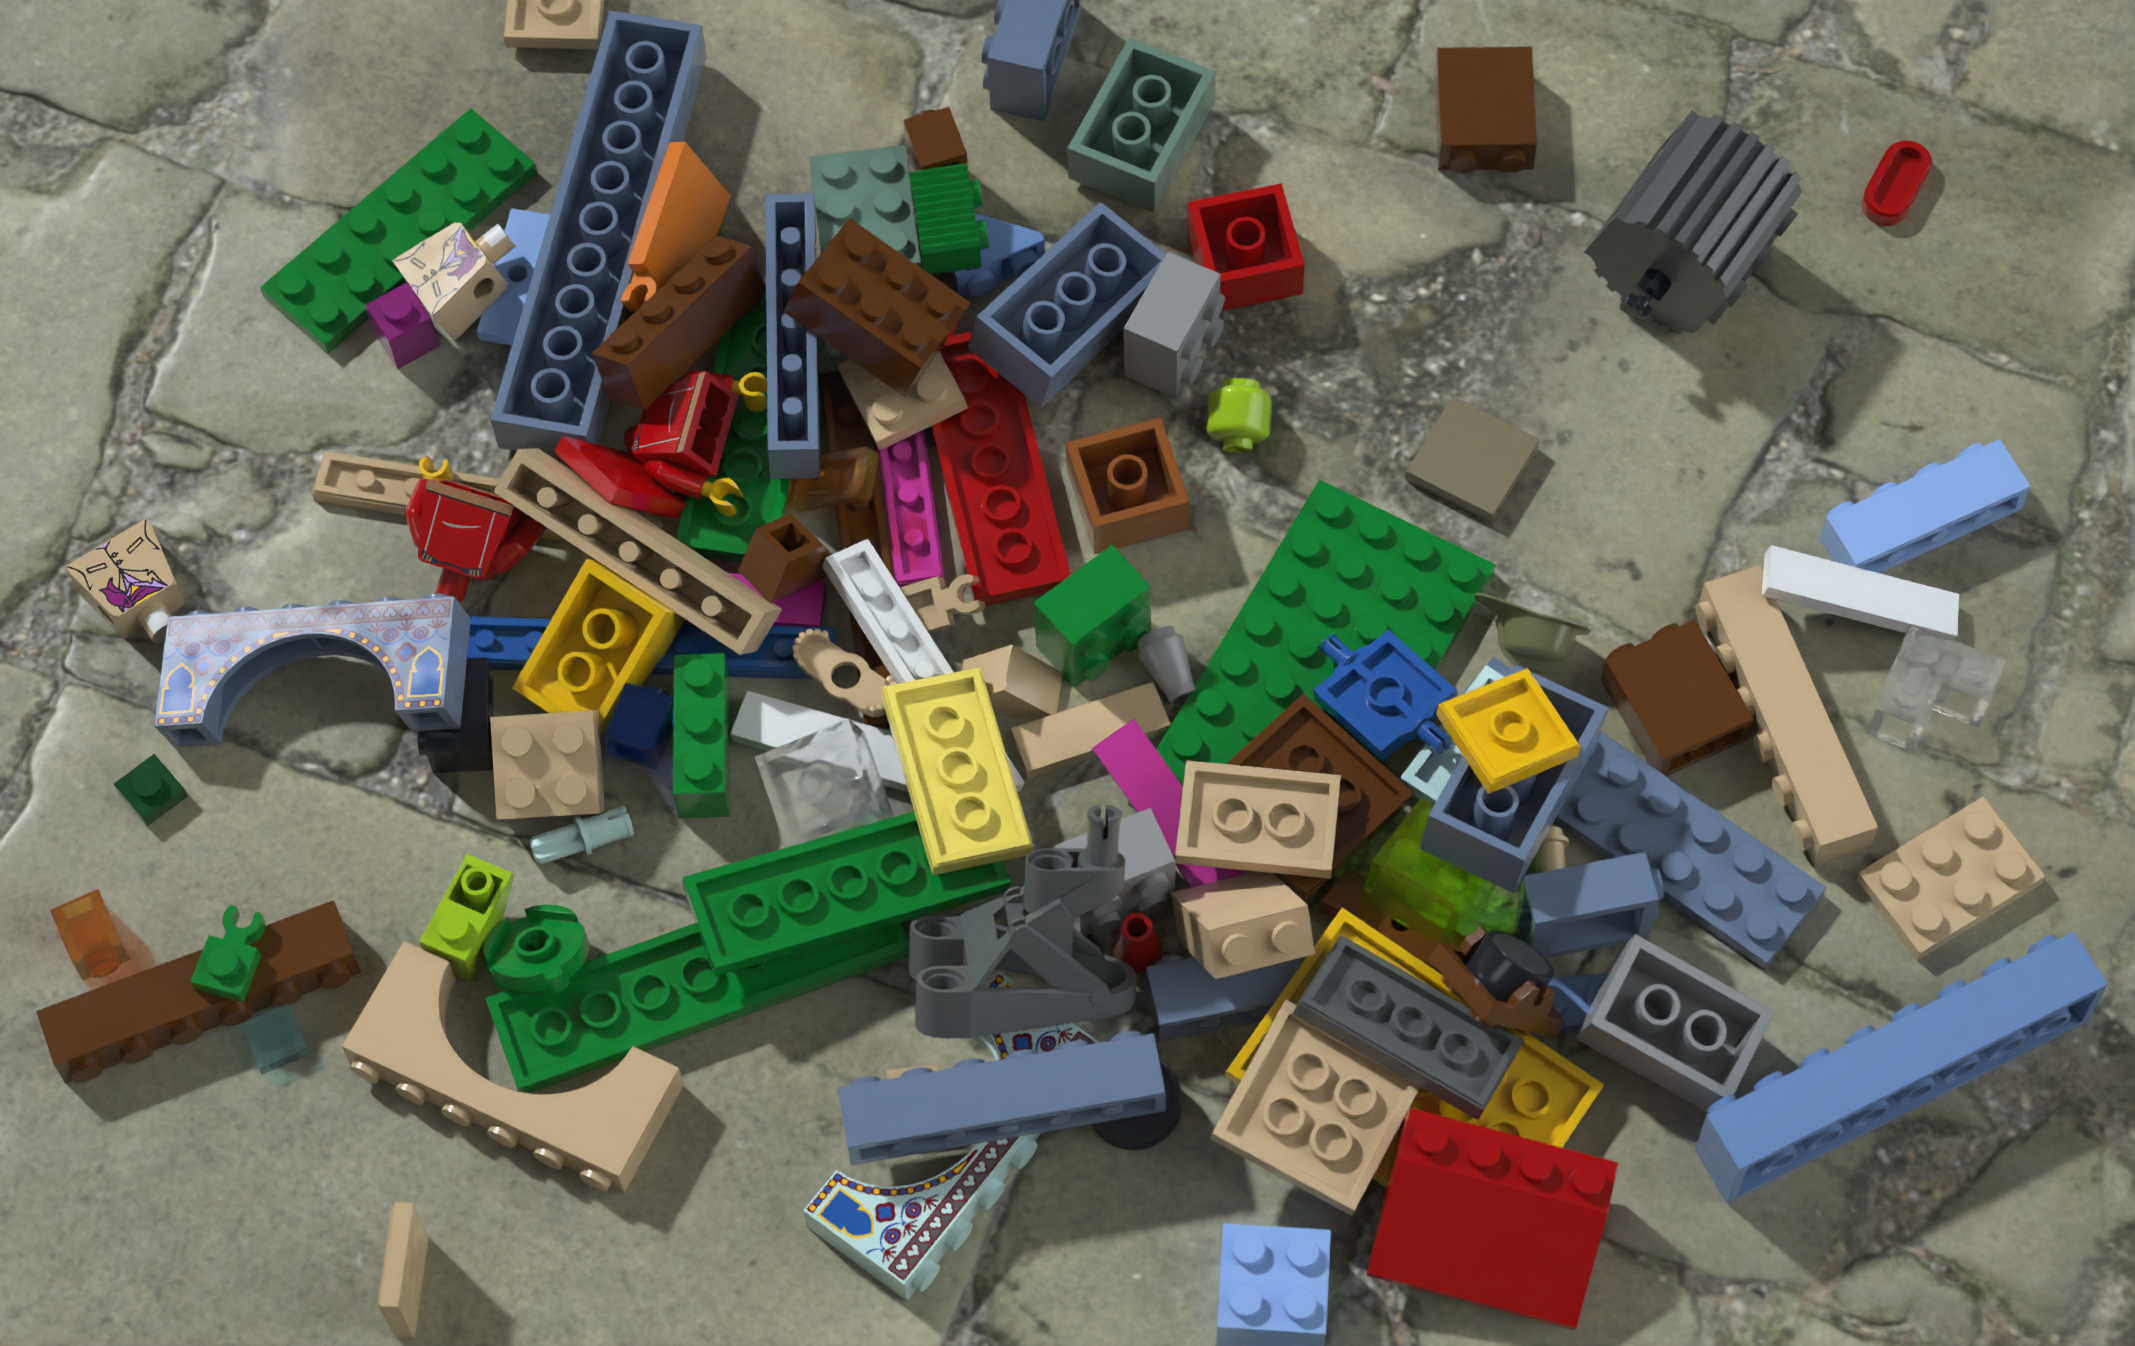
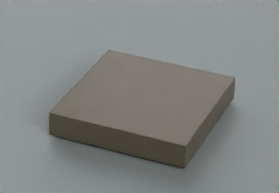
(1472, 459)

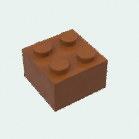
(1127, 485)

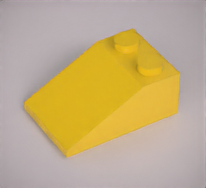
(597, 644)

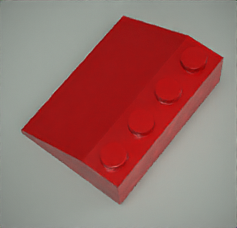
(1492, 1218)

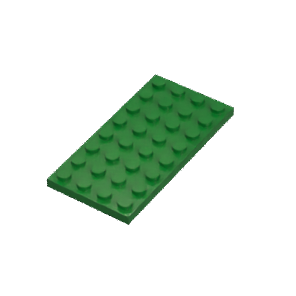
(1335, 573)

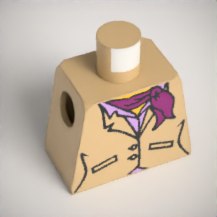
(456, 274)
(129, 582)

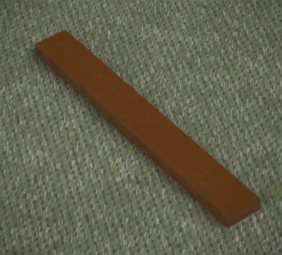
(857, 520)

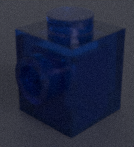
(641, 725)

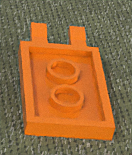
(677, 223)

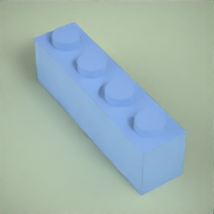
(1926, 510)

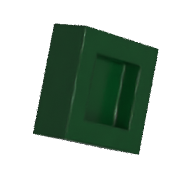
(150, 790)

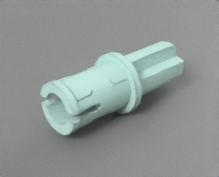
(582, 835)

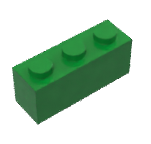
(701, 736)

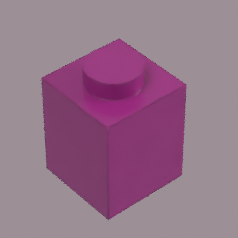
(402, 325)

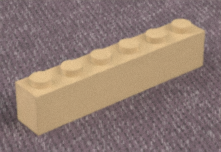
(638, 551)
(1787, 717)

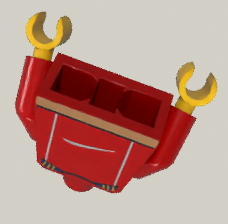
(687, 430)
(466, 530)

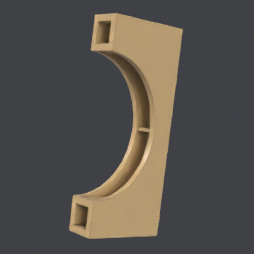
(591, 1129)

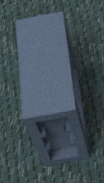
(1589, 905)

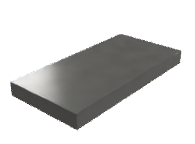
(1408, 1027)

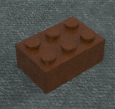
(876, 307)

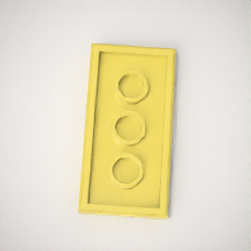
(956, 771)

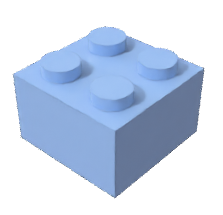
(1273, 1286)

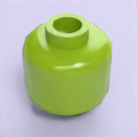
(1239, 414)

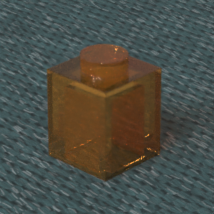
(90, 935)

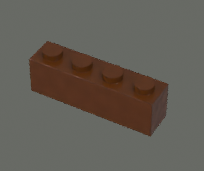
(680, 322)

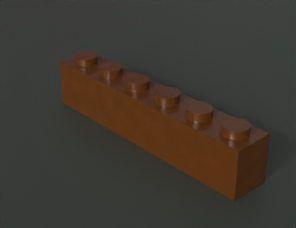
(162, 1008)

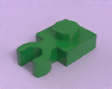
(230, 962)

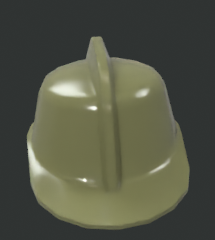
(1532, 638)

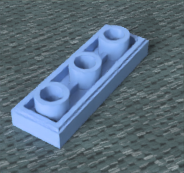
(501, 319)

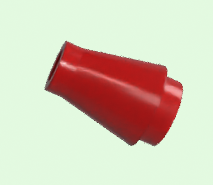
(1137, 943)

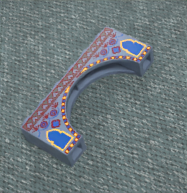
(222, 655)

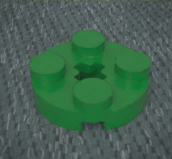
(513, 956)

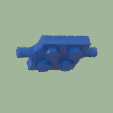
(1384, 695)

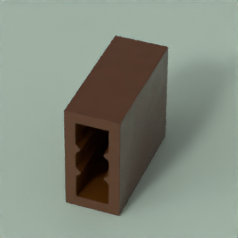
(1485, 109)
(1676, 698)

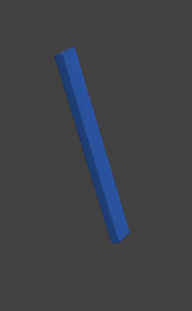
(512, 640)

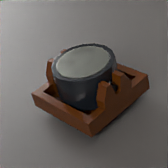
(1501, 981)

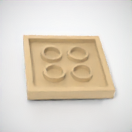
(1315, 1111)

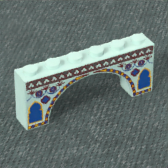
(908, 1228)

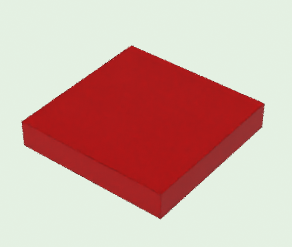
(619, 477)

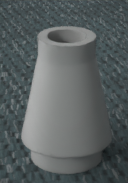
(1167, 662)

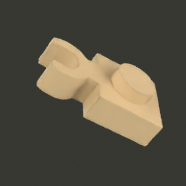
(936, 603)

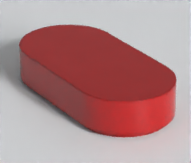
(1896, 183)

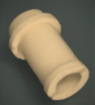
(1551, 852)

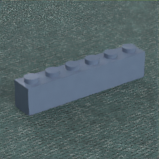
(790, 346)
(1002, 1097)

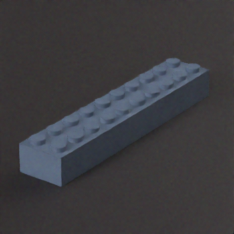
(629, 114)

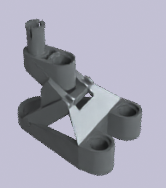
(958, 951)

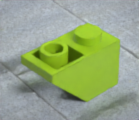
(467, 915)

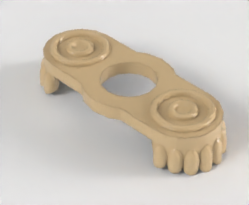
(820, 658)

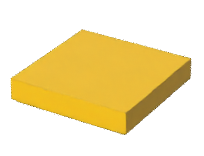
(1508, 730)

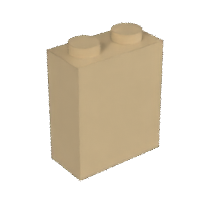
(1242, 923)

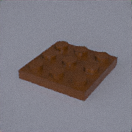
(1310, 741)

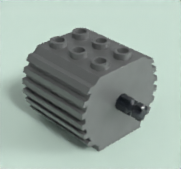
(1696, 224)

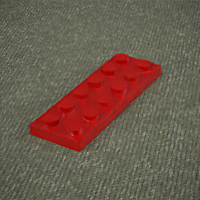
(997, 484)

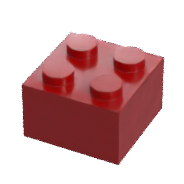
(1249, 243)

